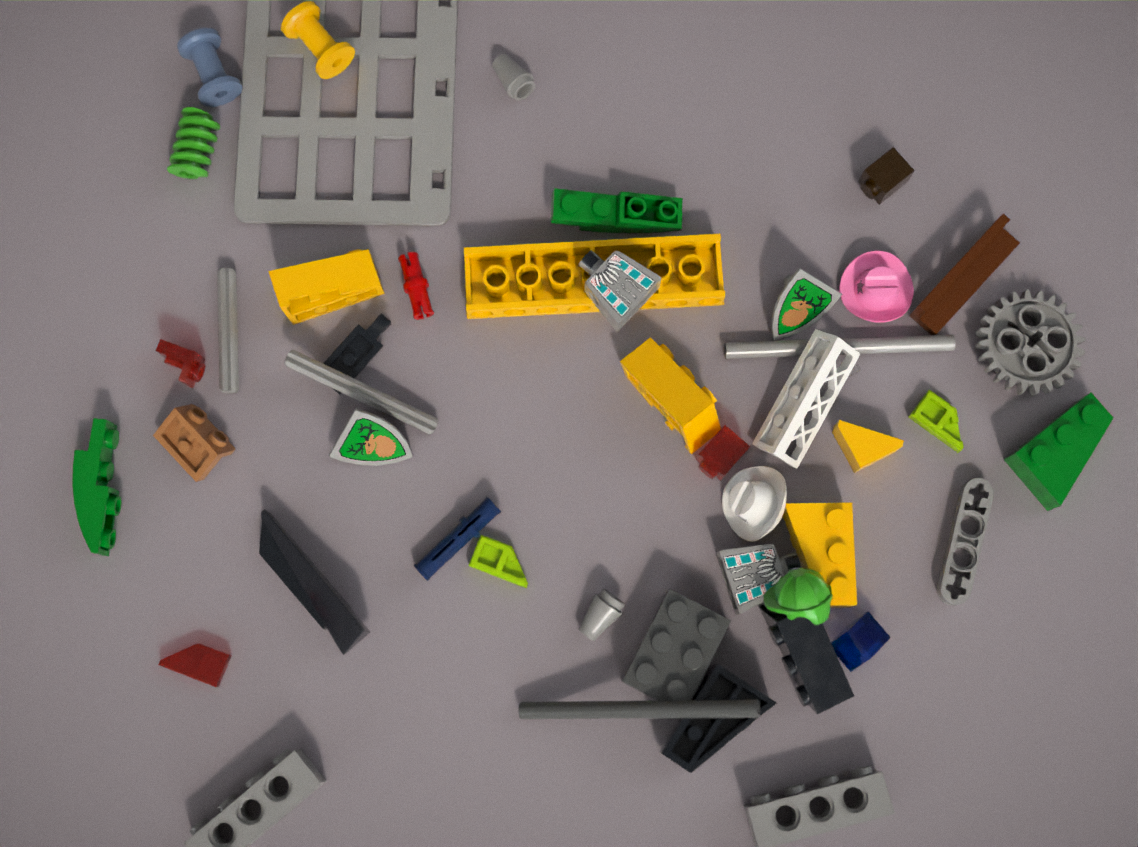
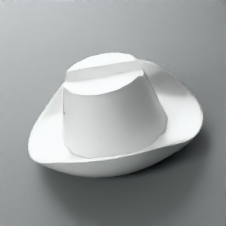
(754, 501)

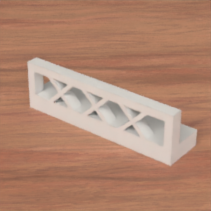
(802, 394)

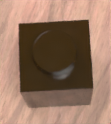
(885, 176)

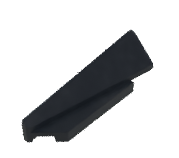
(309, 585)

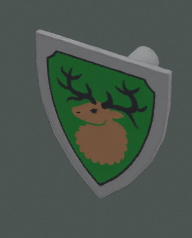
(801, 304)
(370, 441)

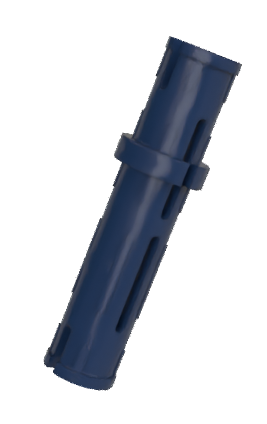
(457, 538)

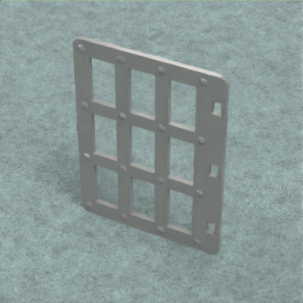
(429, 128)

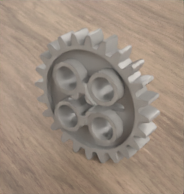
(1047, 321)

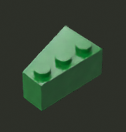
(1060, 451)

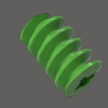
(192, 144)

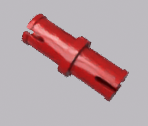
(415, 285)

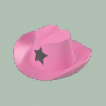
(877, 287)

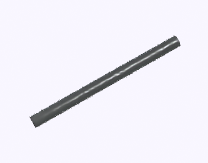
(640, 709)

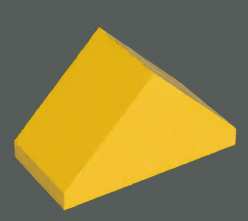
(863, 445)

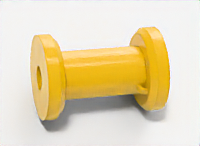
(304, 24)

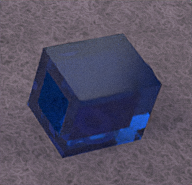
(859, 641)

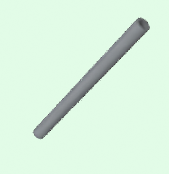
(862, 345)

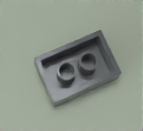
(676, 649)

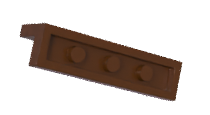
(965, 277)

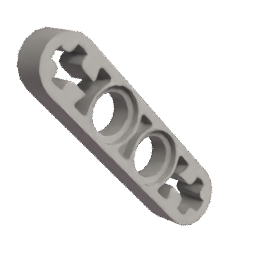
(970, 543)

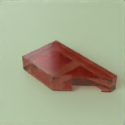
(199, 663)

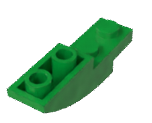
(616, 213)
(93, 499)

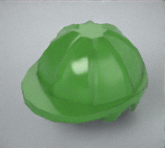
(800, 594)

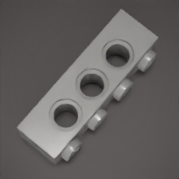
(302, 780)
(872, 804)

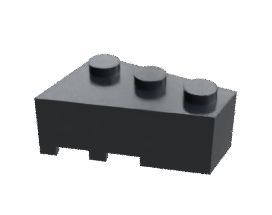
(809, 660)
(700, 738)

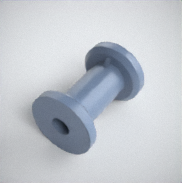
(217, 85)

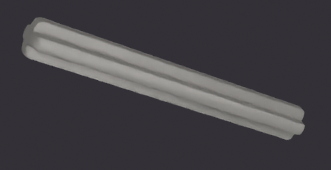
(361, 391)

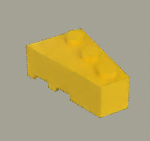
(326, 285)
(673, 393)
(826, 544)

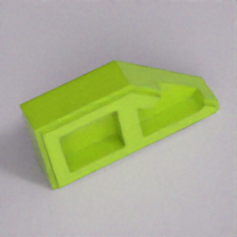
(938, 419)
(497, 560)

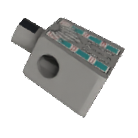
(618, 286)
(752, 572)

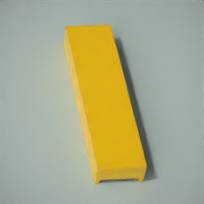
(550, 281)

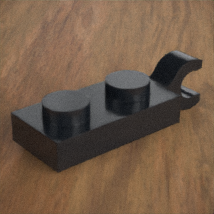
(358, 348)

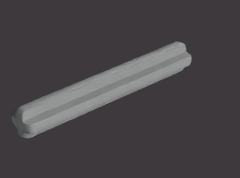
(227, 331)

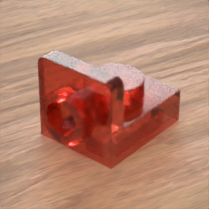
(178, 357)

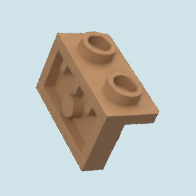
(193, 440)

